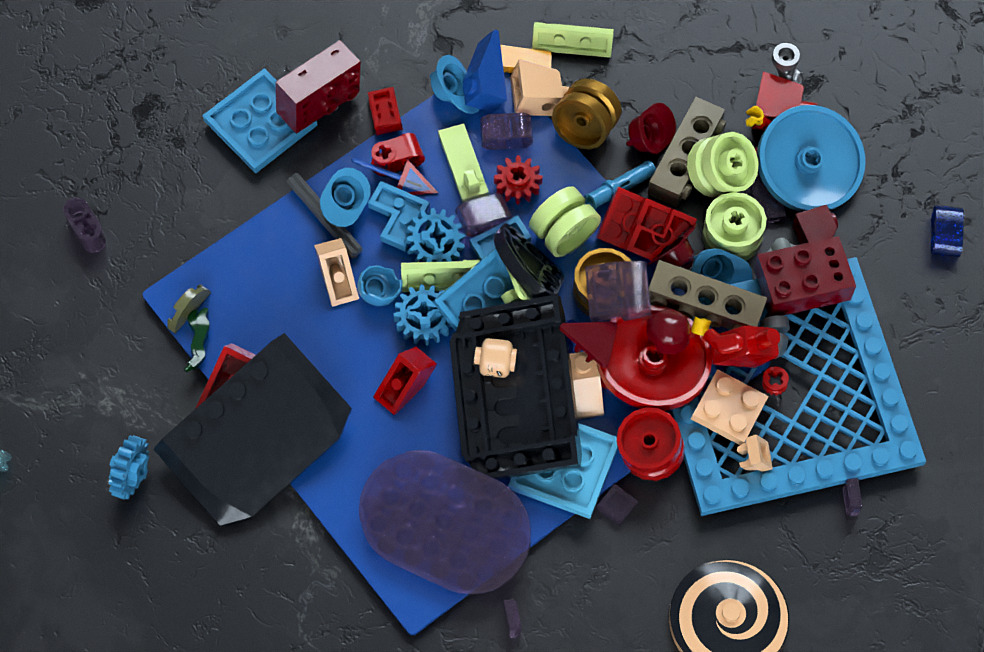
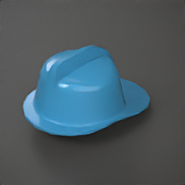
(448, 83)
(345, 197)
(722, 266)

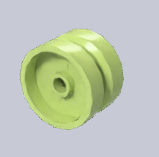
(722, 164)
(564, 221)
(734, 225)

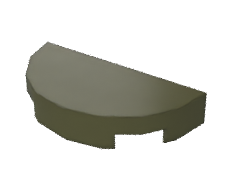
(185, 305)

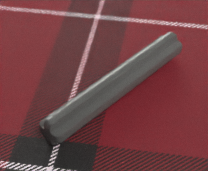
(312, 201)

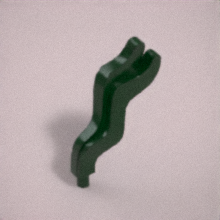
(200, 327)

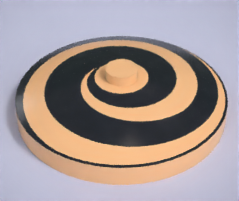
(728, 609)

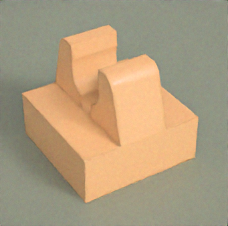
(758, 453)

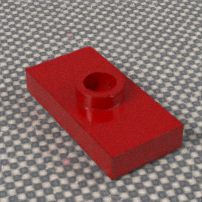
(385, 111)

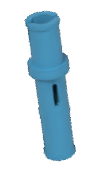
(626, 181)

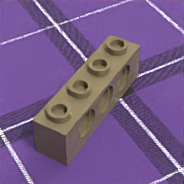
(674, 188)
(696, 286)

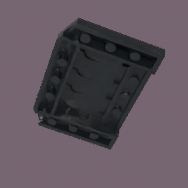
(531, 415)
(256, 433)

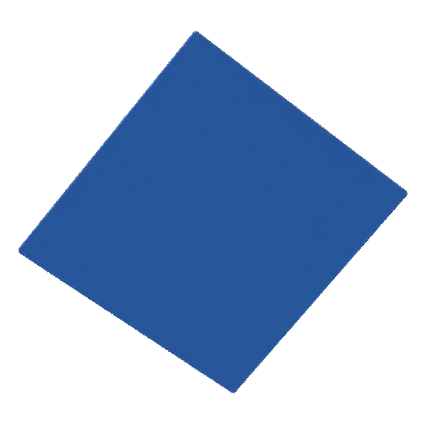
(271, 284)

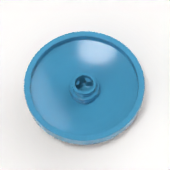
(811, 158)

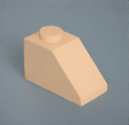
(336, 272)
(586, 386)

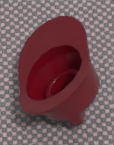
(652, 129)
(679, 252)

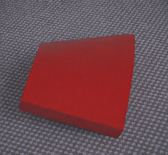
(641, 224)

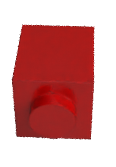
(404, 379)

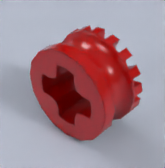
(775, 388)

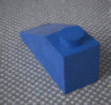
(484, 78)

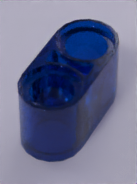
(947, 230)

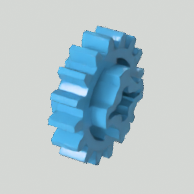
(435, 226)
(410, 316)
(128, 467)

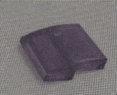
(618, 290)

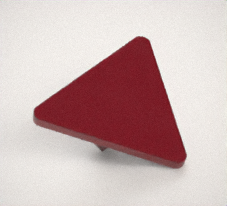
(593, 338)

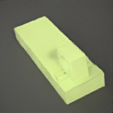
(572, 39)
(463, 163)
(439, 274)

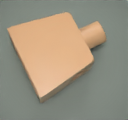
(536, 88)

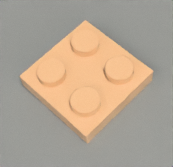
(729, 407)

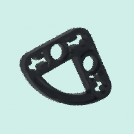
(527, 263)

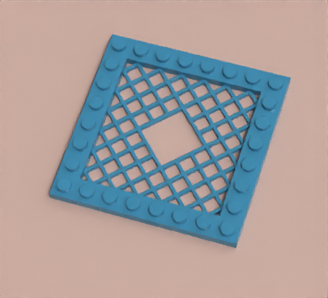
(898, 453)

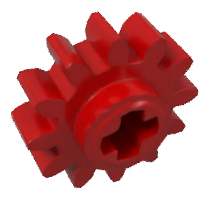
(528, 180)

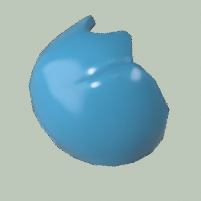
(379, 285)

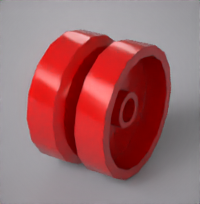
(654, 428)

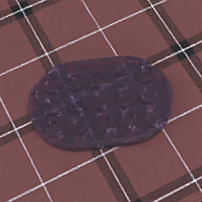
(445, 522)

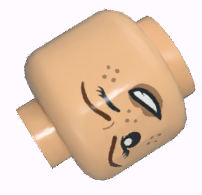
(495, 357)

